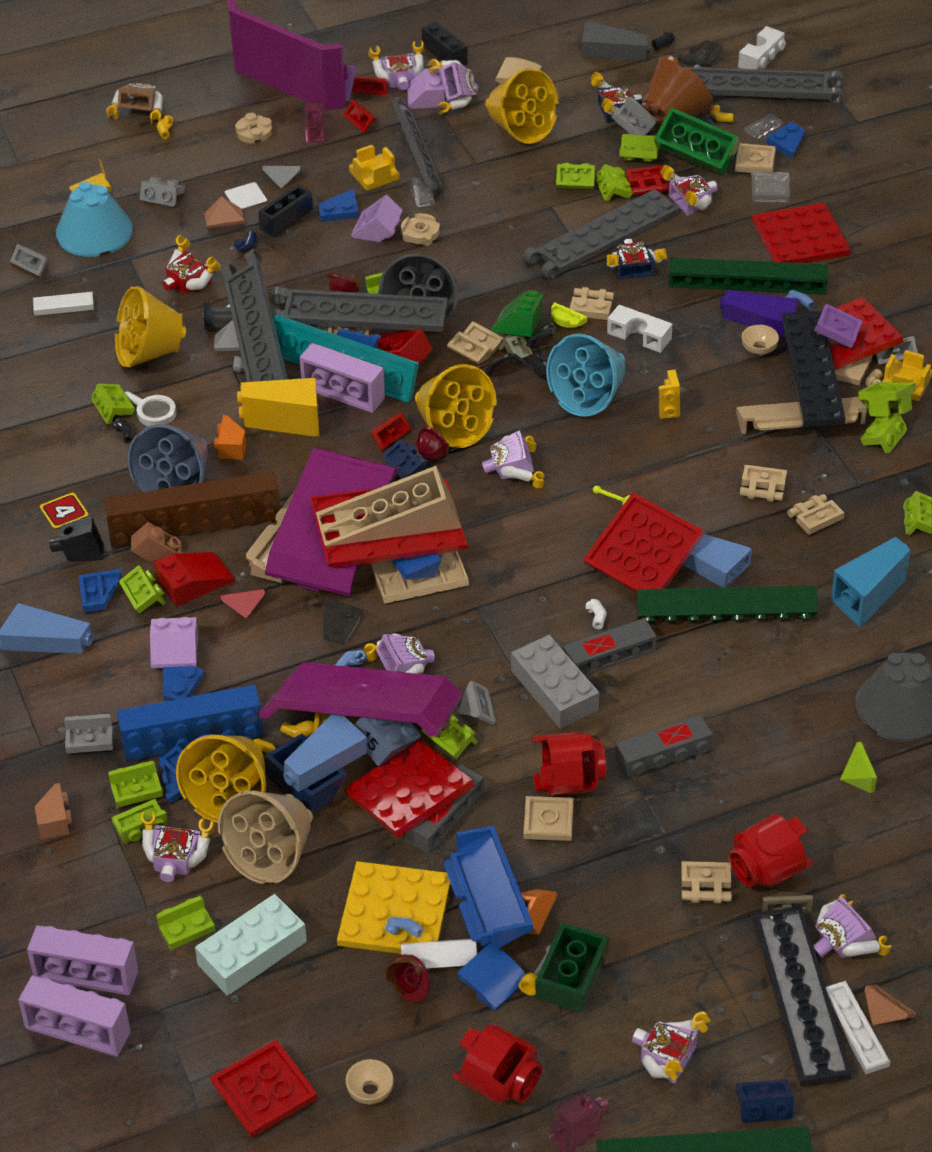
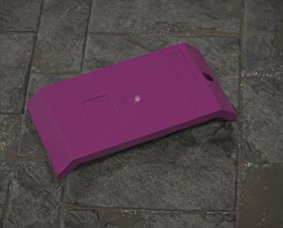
(287, 60)
(297, 548)
(368, 694)

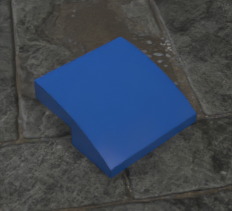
(492, 976)

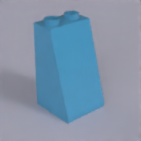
(870, 580)

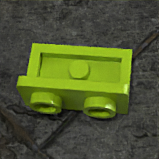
(638, 146)
(613, 181)
(885, 431)
(135, 784)
(130, 824)

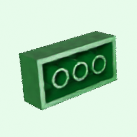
(697, 141)

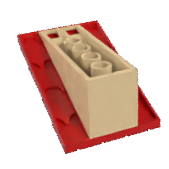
(390, 521)

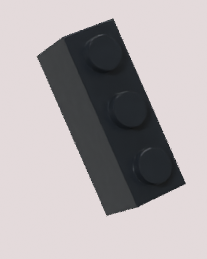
(444, 44)
(285, 210)

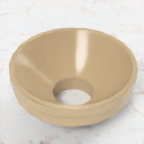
(760, 335)
(366, 1073)

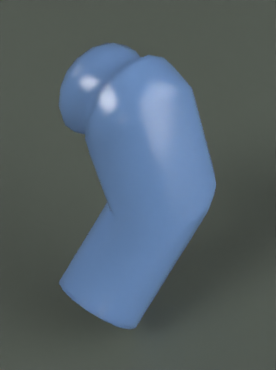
(802, 298)
(352, 658)
(404, 923)

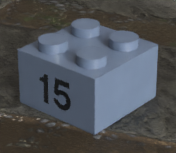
(386, 737)

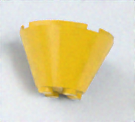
(525, 105)
(146, 328)
(458, 404)
(217, 769)

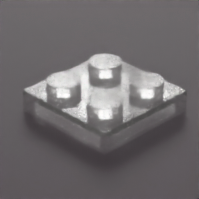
(770, 186)

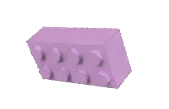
(344, 377)
(83, 959)
(74, 1015)

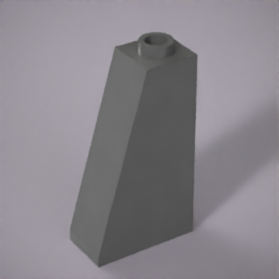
(612, 42)

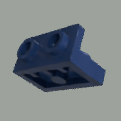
(403, 457)
(765, 1100)

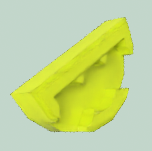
(566, 317)

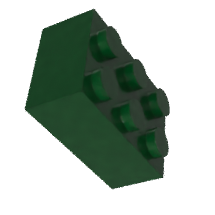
(572, 967)

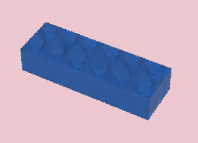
(163, 725)

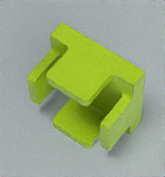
(883, 395)

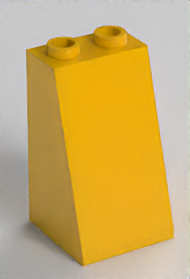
(280, 406)

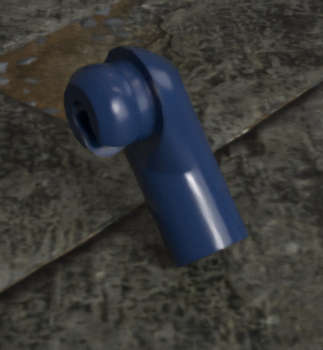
(242, 246)

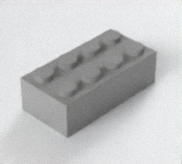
(554, 681)

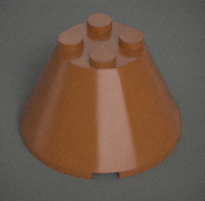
(677, 89)

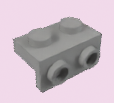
(634, 118)
(160, 192)
(88, 733)

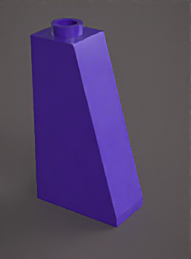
(757, 309)

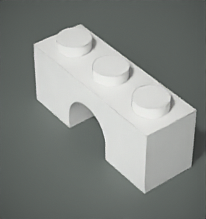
(768, 45)
(627, 321)

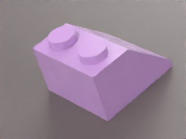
(426, 90)
(378, 220)
(173, 642)

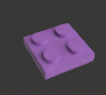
(838, 325)

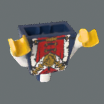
(610, 97)
(634, 260)

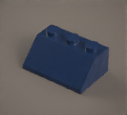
(315, 795)

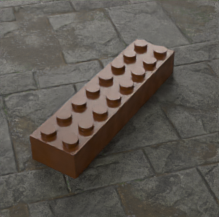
(195, 507)

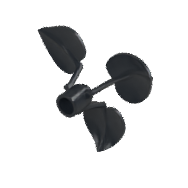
(539, 362)

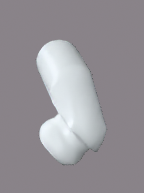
(599, 611)

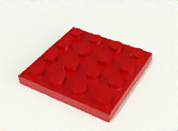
(801, 234)
(873, 336)
(643, 545)
(408, 788)

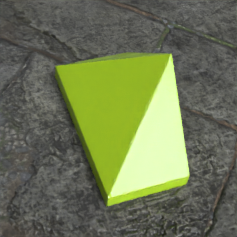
(859, 770)

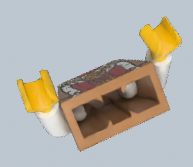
(137, 97)

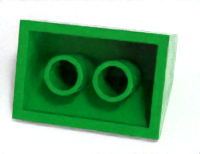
(520, 315)

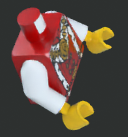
(186, 271)

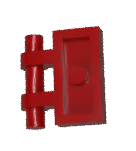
(647, 176)

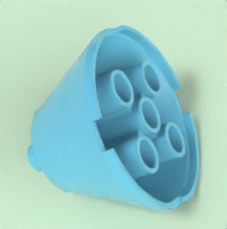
(93, 222)
(584, 374)

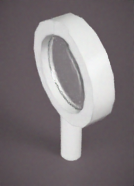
(154, 409)

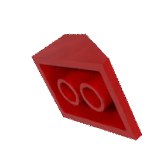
(406, 344)
(191, 575)

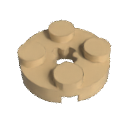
(253, 128)
(412, 233)

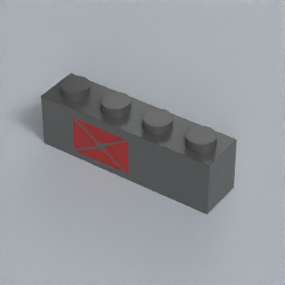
(612, 647)
(663, 746)
(434, 828)

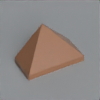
(223, 214)
(885, 1007)

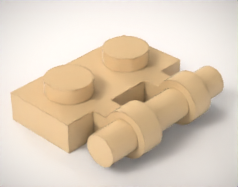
(592, 307)
(765, 478)
(820, 513)
(708, 875)

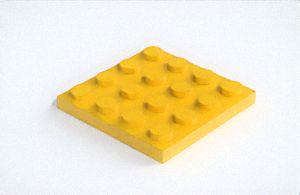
(388, 892)

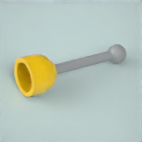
(527, 983)

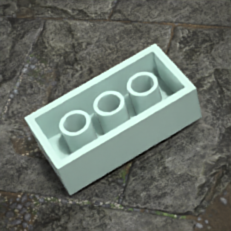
(250, 944)

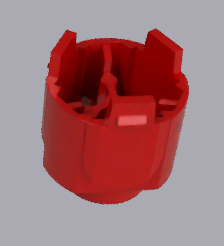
(569, 763)
(769, 852)
(499, 1064)

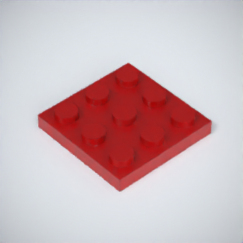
(263, 1088)

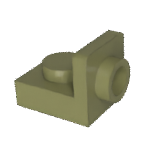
(516, 345)

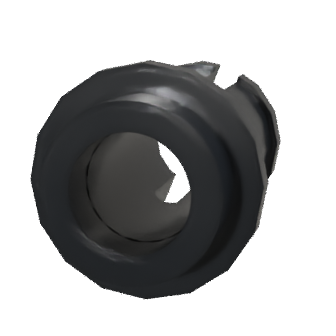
(666, 38)

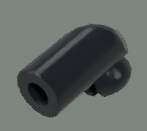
(126, 427)

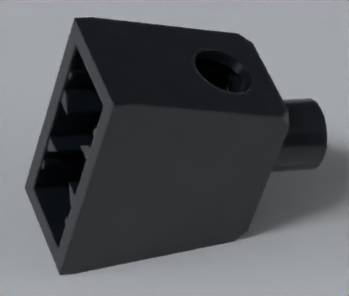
(79, 541)

